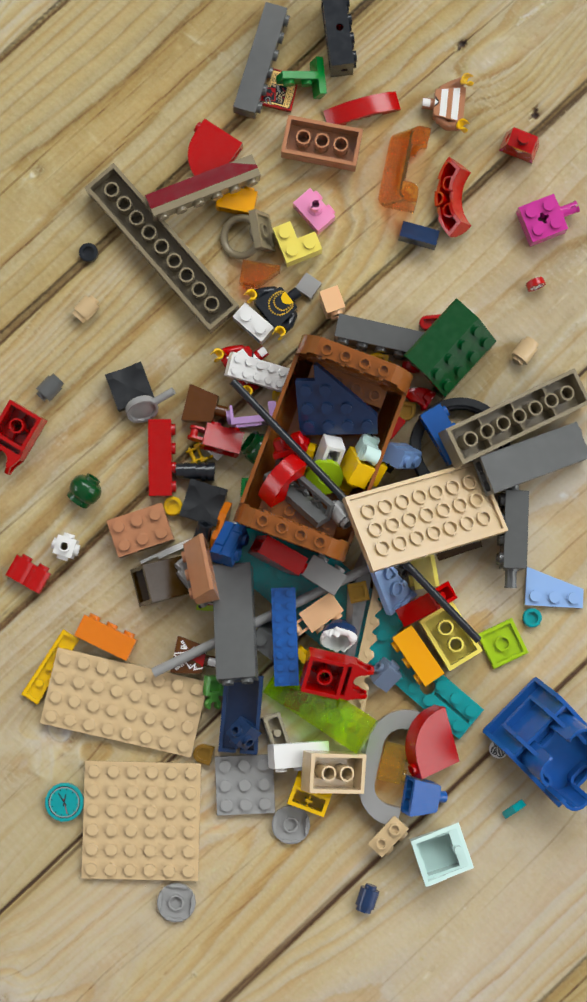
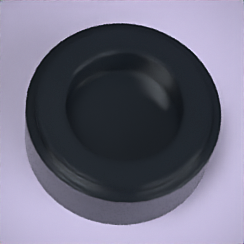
(88, 252)

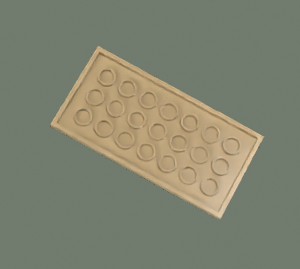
(423, 516)
(123, 702)

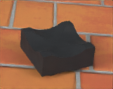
(128, 384)
(203, 502)

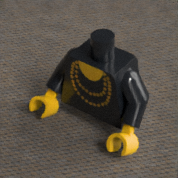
(276, 307)

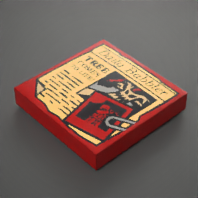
(279, 96)

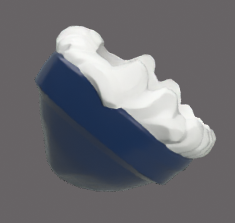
(338, 635)

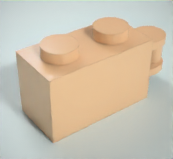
(319, 614)

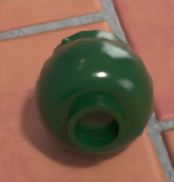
(252, 446)
(84, 490)

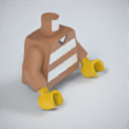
(449, 104)

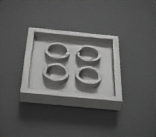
(244, 785)

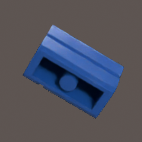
(229, 543)

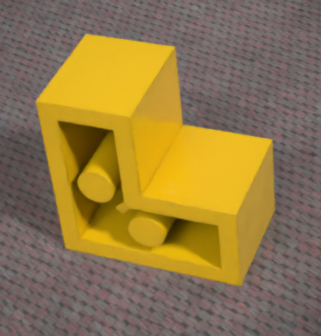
(359, 472)

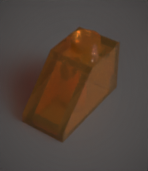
(257, 274)

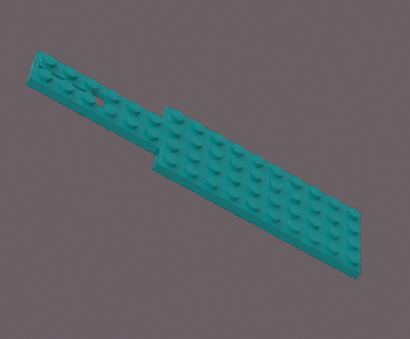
(269, 577)

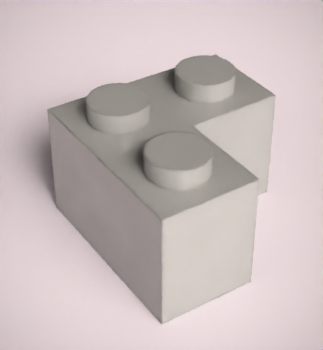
(324, 574)

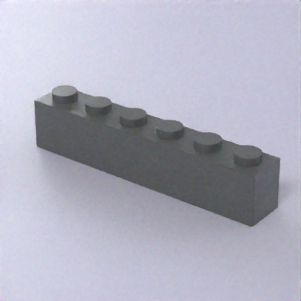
(260, 60)

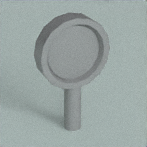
(146, 407)

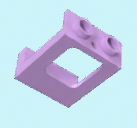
(248, 421)

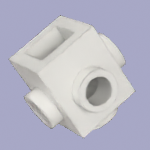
(70, 552)

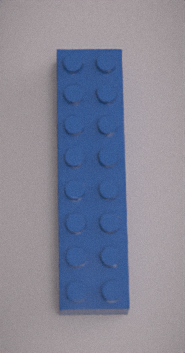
(285, 636)

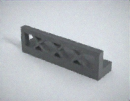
(307, 506)

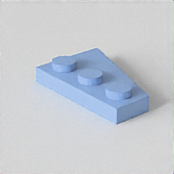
(391, 589)
(550, 591)

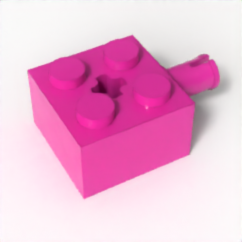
(547, 209)

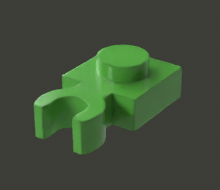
(212, 690)

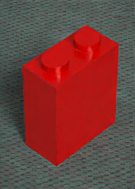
(424, 605)

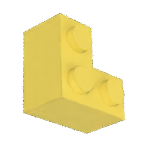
(295, 249)

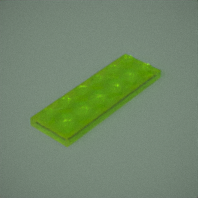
(333, 717)

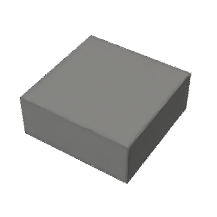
(308, 285)

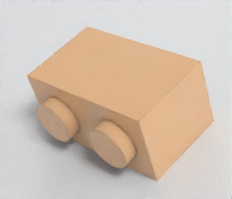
(332, 302)

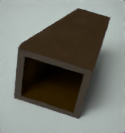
(157, 581)

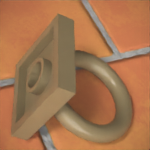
(259, 230)

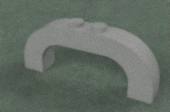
(373, 748)

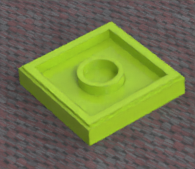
(502, 643)

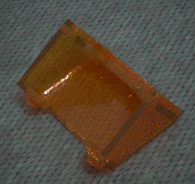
(394, 190)

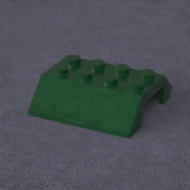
(450, 348)

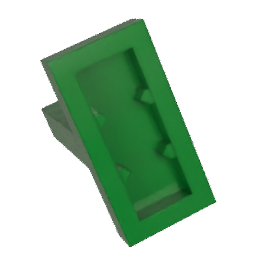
(313, 78)

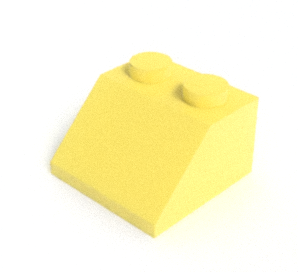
(428, 569)

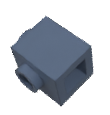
(386, 674)

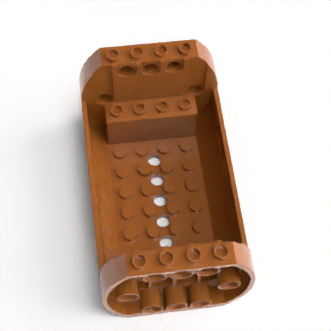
(371, 379)

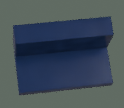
(419, 235)

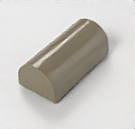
(275, 729)

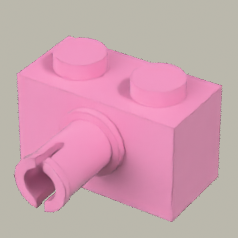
(314, 210)

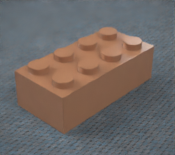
(321, 143)

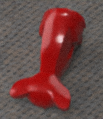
(420, 396)

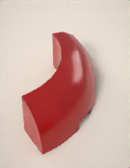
(449, 198)

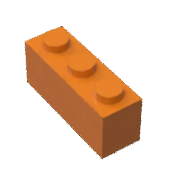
(106, 636)

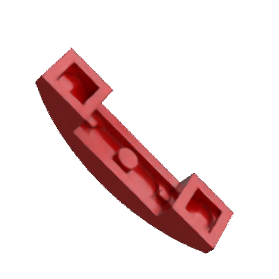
(362, 108)

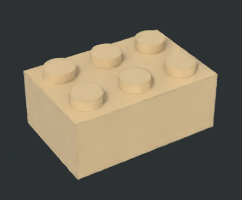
(333, 772)

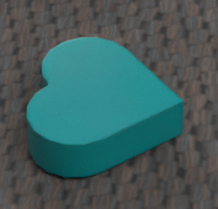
(514, 808)

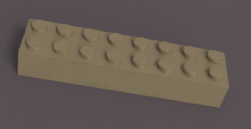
(514, 418)

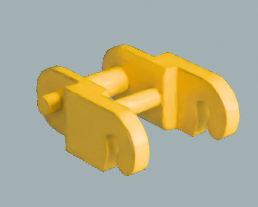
(202, 459)

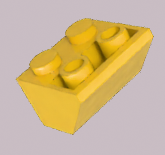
(311, 802)

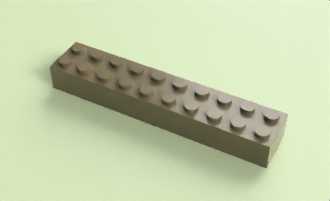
(162, 249)

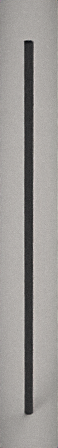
(340, 494)

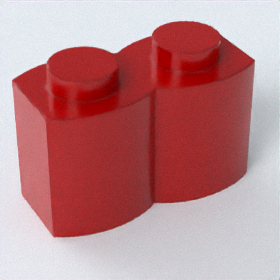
(28, 573)

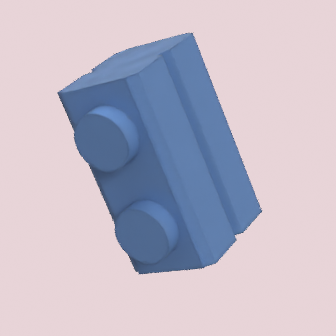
(402, 456)

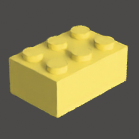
(448, 638)

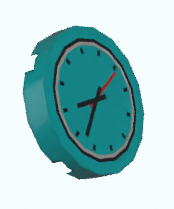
(64, 802)

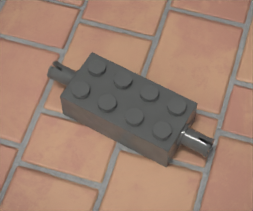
(514, 542)

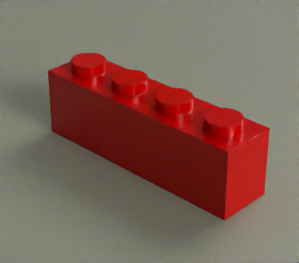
(161, 457)

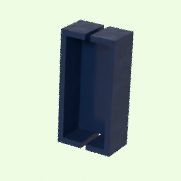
(240, 701)

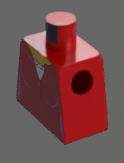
(520, 144)

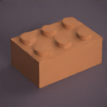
(140, 530)

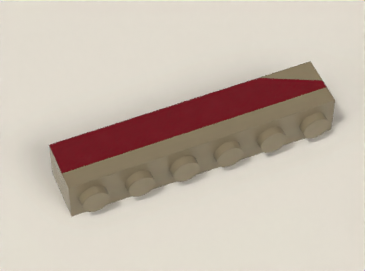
(202, 188)

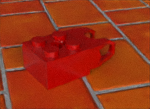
(17, 442)
(338, 675)

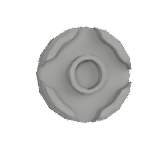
(290, 824)
(176, 902)

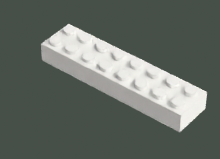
(256, 371)

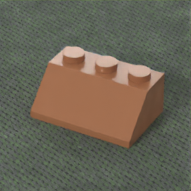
(200, 570)

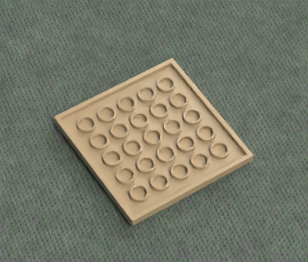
(141, 820)

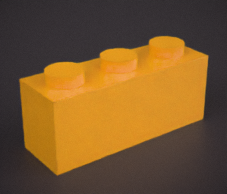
(416, 656)

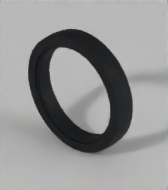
(451, 404)

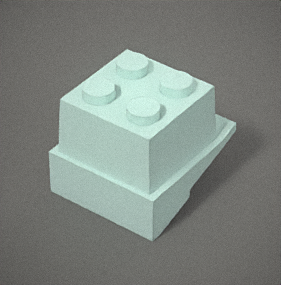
(441, 854)

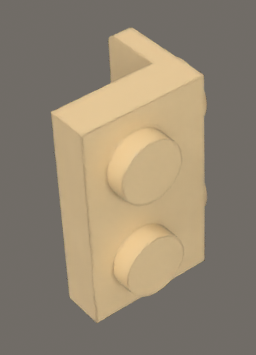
(388, 836)

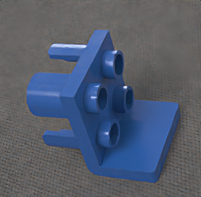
(545, 742)

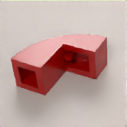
(277, 482)

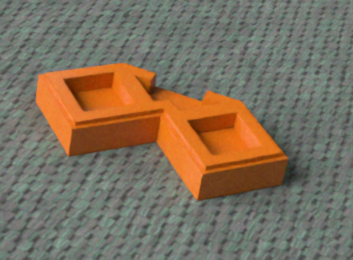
(223, 516)

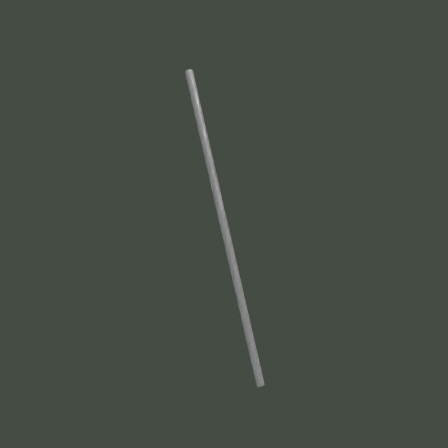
(260, 620)

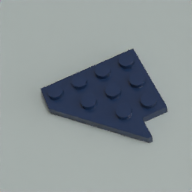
(331, 407)

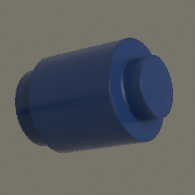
(367, 898)

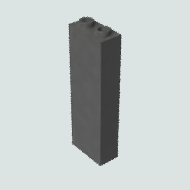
(531, 459)
(235, 625)

